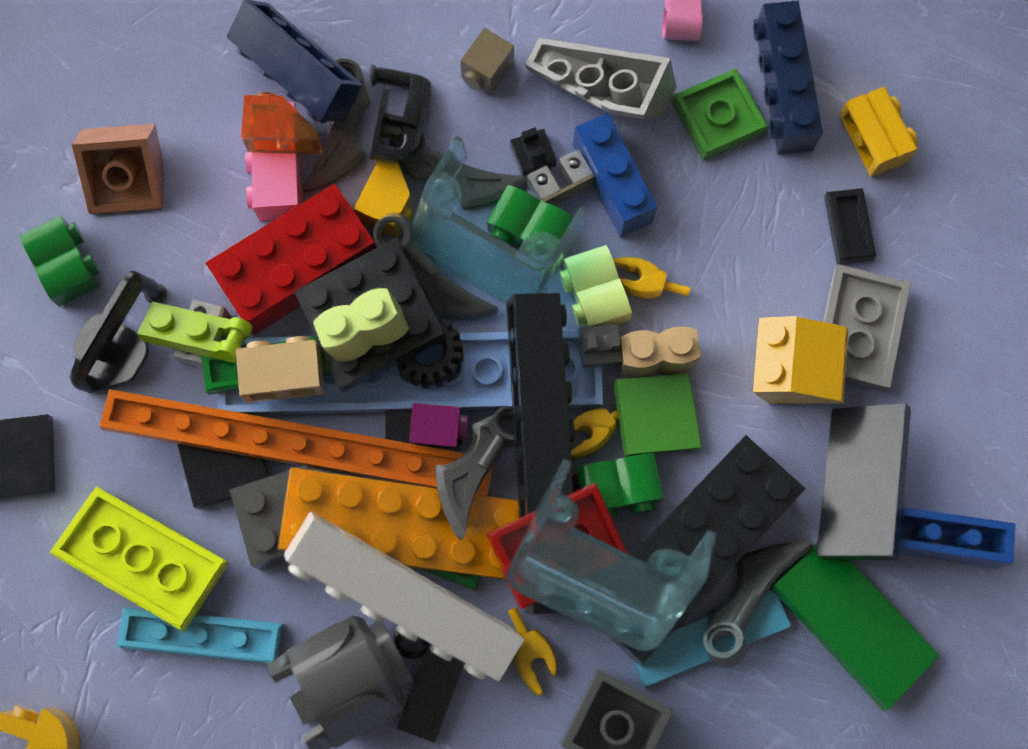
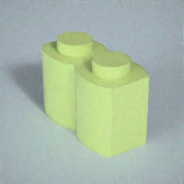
(595, 288)
(354, 328)

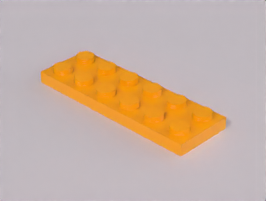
(398, 520)

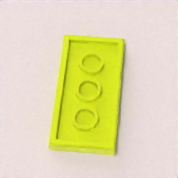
(139, 559)

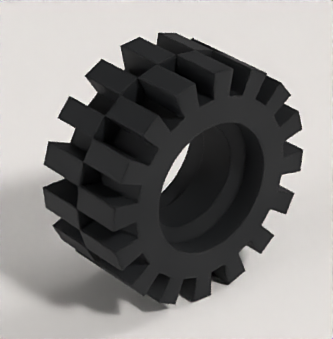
(441, 370)

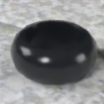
(410, 655)

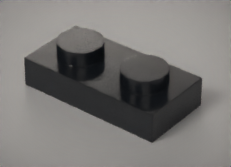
(430, 697)

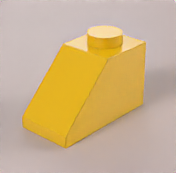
(384, 194)

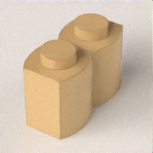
(669, 352)

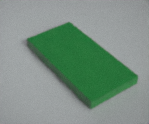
(856, 625)

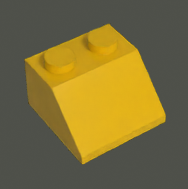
(800, 361)

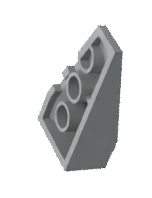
(608, 78)

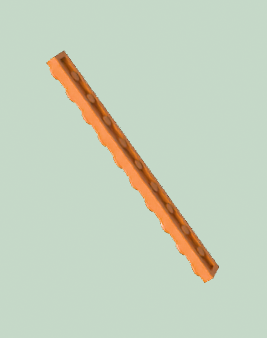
(276, 440)

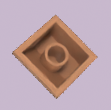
(120, 168)

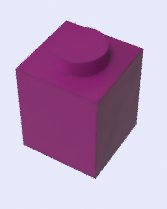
(437, 424)

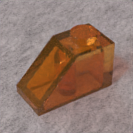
(276, 127)

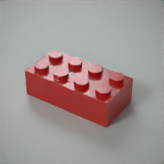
(289, 254)

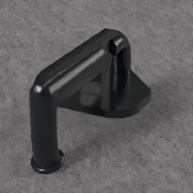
(404, 128)
(107, 349)

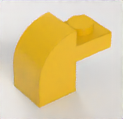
(50, 731)

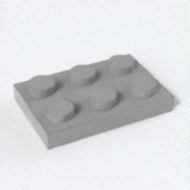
(874, 314)

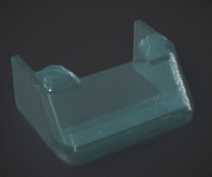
(476, 254)
(600, 583)

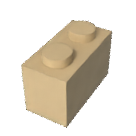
(280, 370)

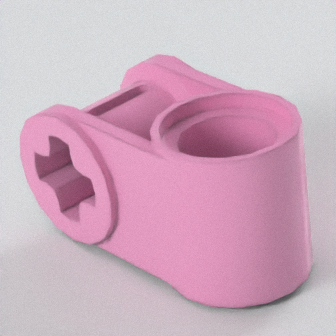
(682, 20)

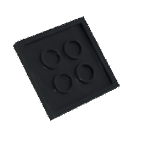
(377, 269)

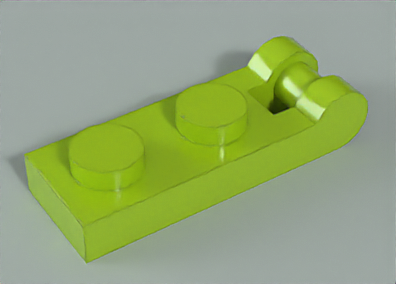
(193, 331)

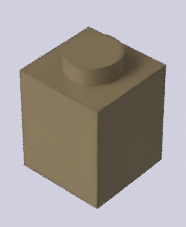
(487, 62)

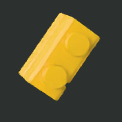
(879, 131)

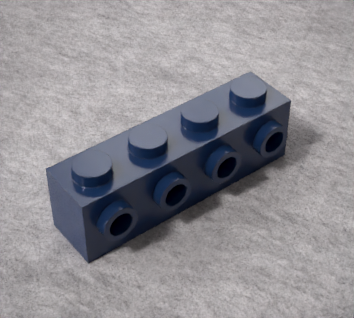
(293, 62)
(787, 78)

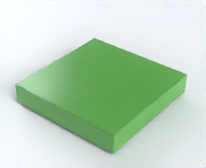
(719, 114)
(656, 414)

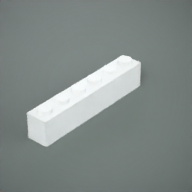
(402, 596)

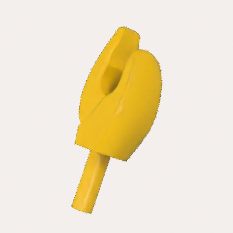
(651, 280)
(599, 426)
(534, 646)

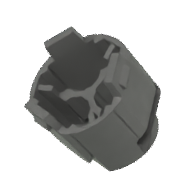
(346, 679)

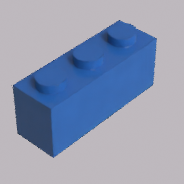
(615, 175)
(957, 538)

